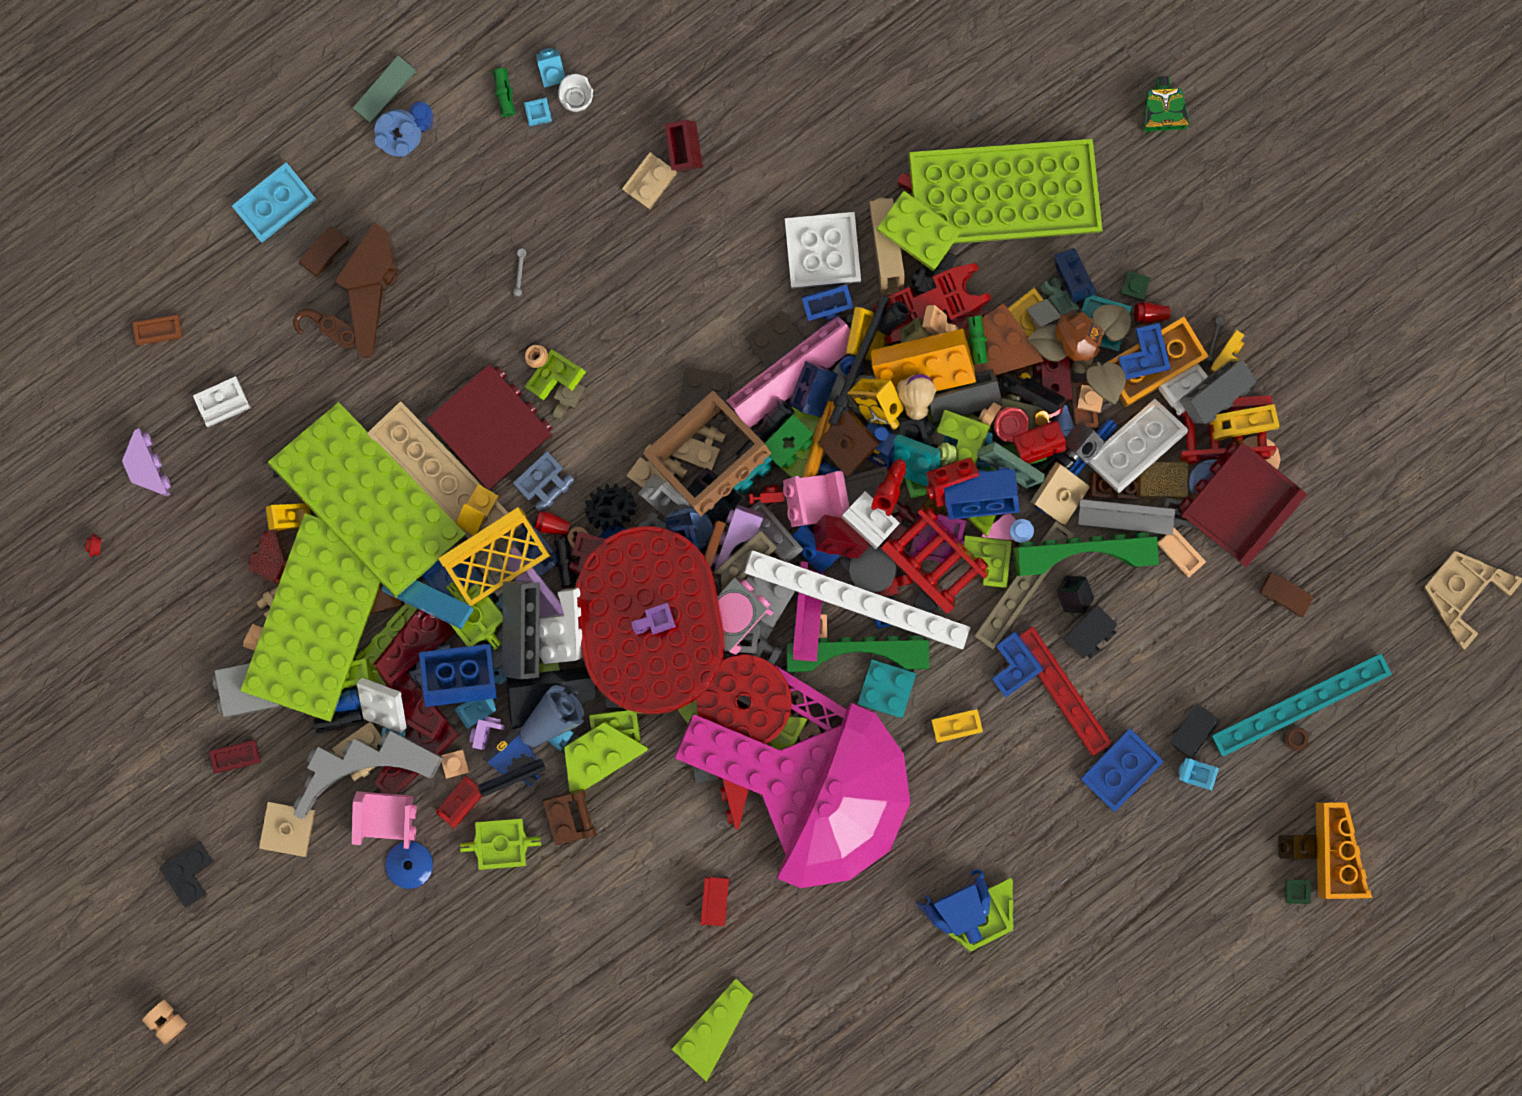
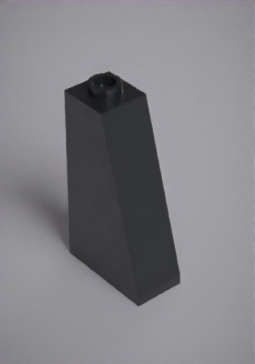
(527, 693)

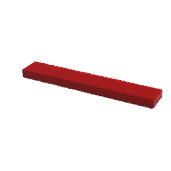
(1066, 695)

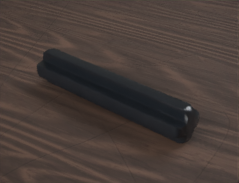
(511, 777)

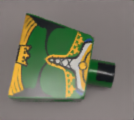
(1165, 108)

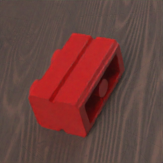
(1039, 442)

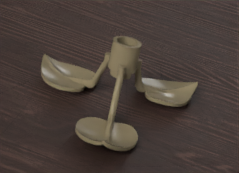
(1104, 379)

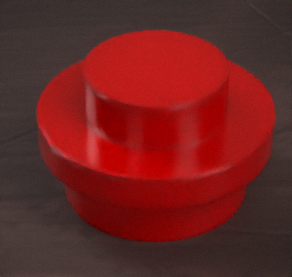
(93, 545)

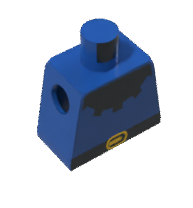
(511, 755)

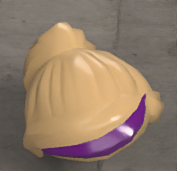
(916, 395)

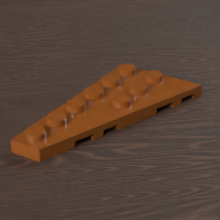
(1005, 343)

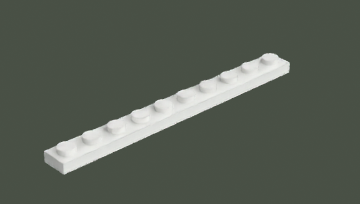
(856, 599)

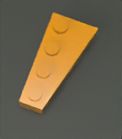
(1338, 856)

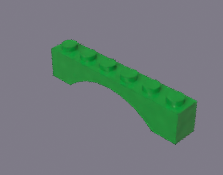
(1132, 551)
(907, 654)

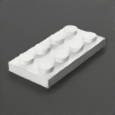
(1137, 445)

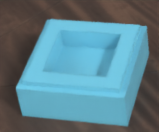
(538, 111)

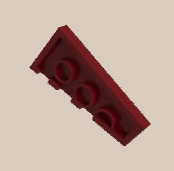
(418, 635)
(395, 779)

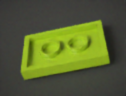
(918, 230)

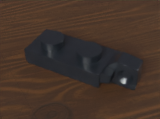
(1033, 392)

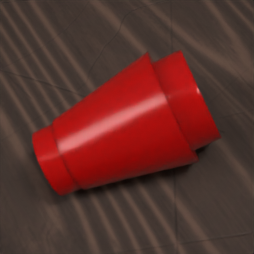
(1150, 312)
(550, 523)

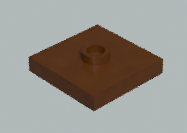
(848, 443)

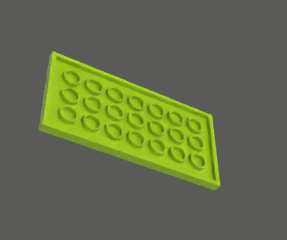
(1011, 189)
(367, 499)
(312, 624)

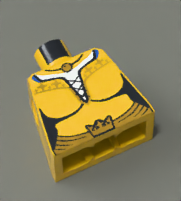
(877, 401)

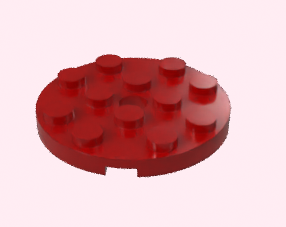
(761, 683)

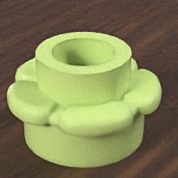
(947, 453)

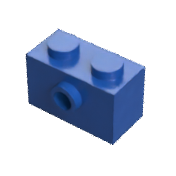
(827, 302)
(806, 539)

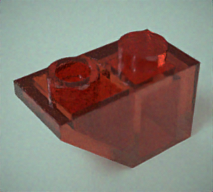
(270, 558)

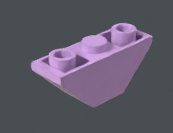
(143, 465)

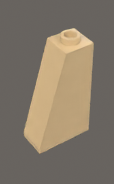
(887, 253)

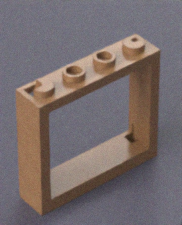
(685, 429)

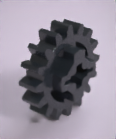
(610, 507)

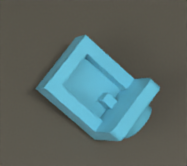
(550, 67)
(475, 710)
(1198, 773)

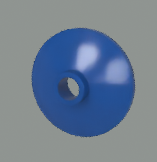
(421, 865)

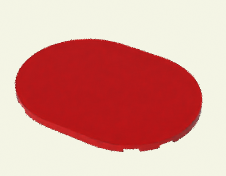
(616, 586)

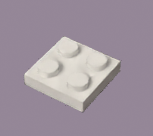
(381, 705)

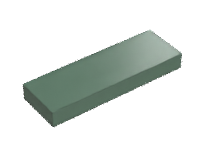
(384, 89)
(1000, 457)

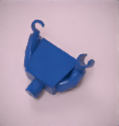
(961, 910)

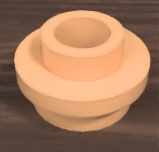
(532, 352)

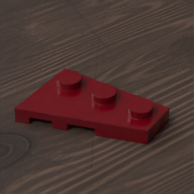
(422, 718)

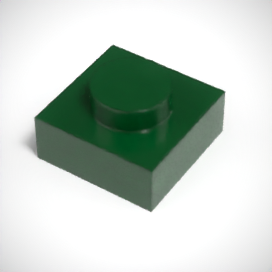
(1135, 286)
(1297, 891)

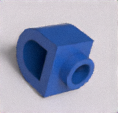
(423, 115)

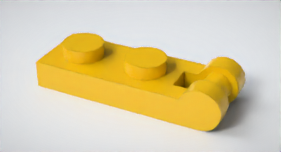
(1245, 422)

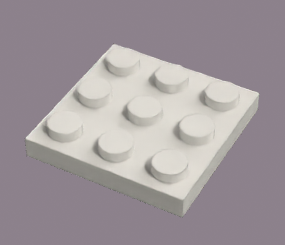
(822, 250)

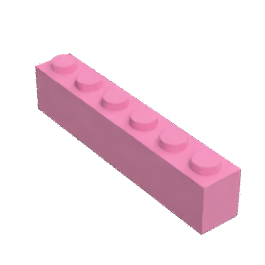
(780, 379)

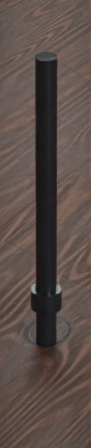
(841, 401)

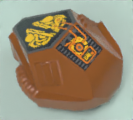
(1079, 335)

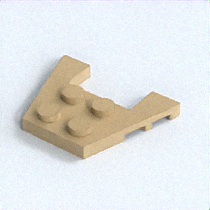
(1458, 585)

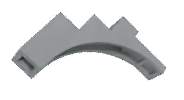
(395, 751)

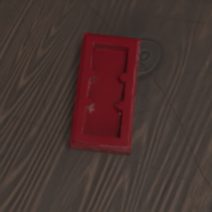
(234, 756)

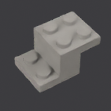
(777, 596)

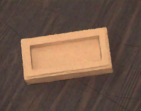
(1181, 553)

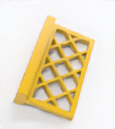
(483, 539)

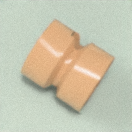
(168, 1030)

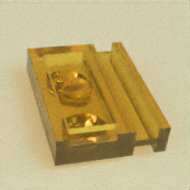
(1164, 480)

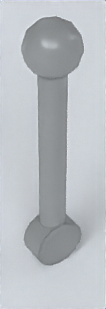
(521, 254)

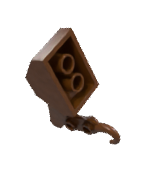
(364, 278)

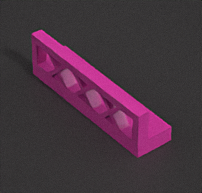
(807, 625)
(817, 697)

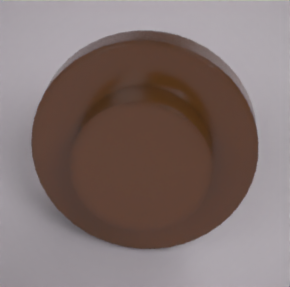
(1296, 738)

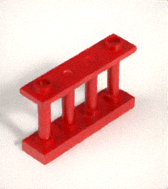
(1194, 456)
(912, 564)

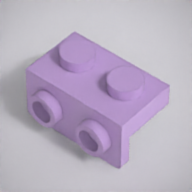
(480, 735)

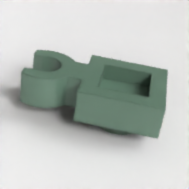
(1059, 299)

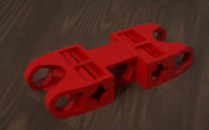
(948, 296)

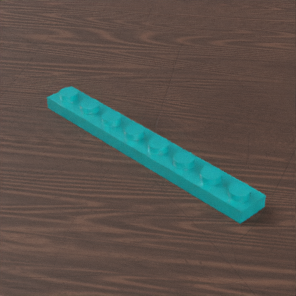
(1301, 705)

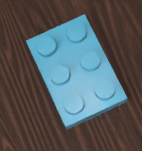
(274, 202)

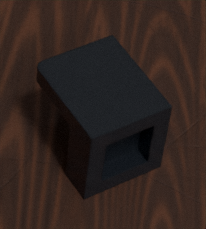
(1075, 594)

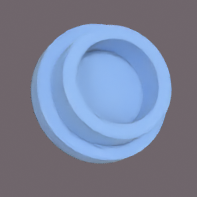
(1021, 530)

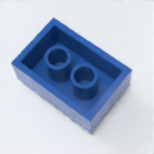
(984, 495)
(457, 675)

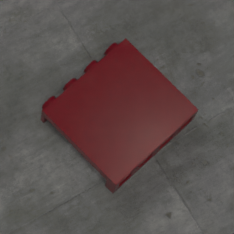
(490, 426)
(1242, 502)

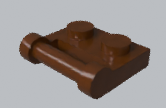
(561, 818)

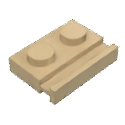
(649, 181)

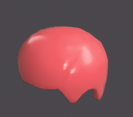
(1009, 423)

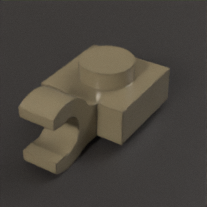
(566, 399)

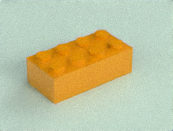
(1183, 353)
(940, 357)

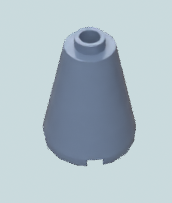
(552, 717)

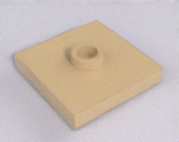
(1060, 494)
(285, 831)

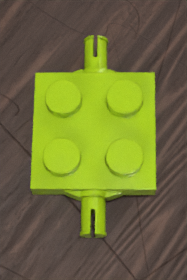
(482, 621)
(500, 844)

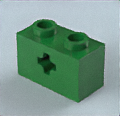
(791, 429)

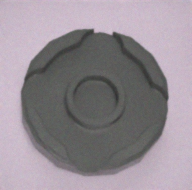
(872, 570)

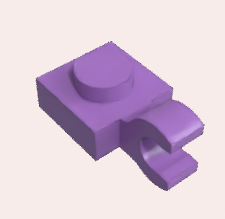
(658, 619)

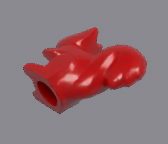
(889, 489)

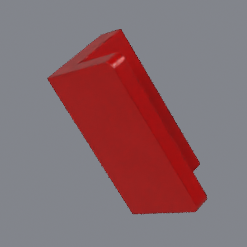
(714, 901)

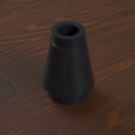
(893, 317)

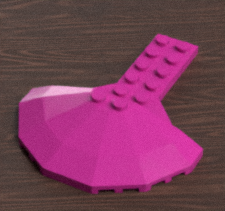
(828, 796)

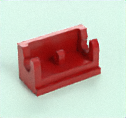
(459, 802)

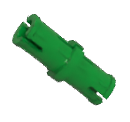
(503, 92)
(977, 340)

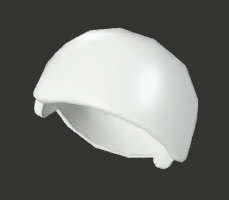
(575, 92)

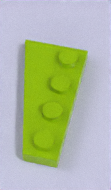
(384, 638)
(710, 1034)

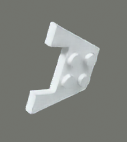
(560, 634)

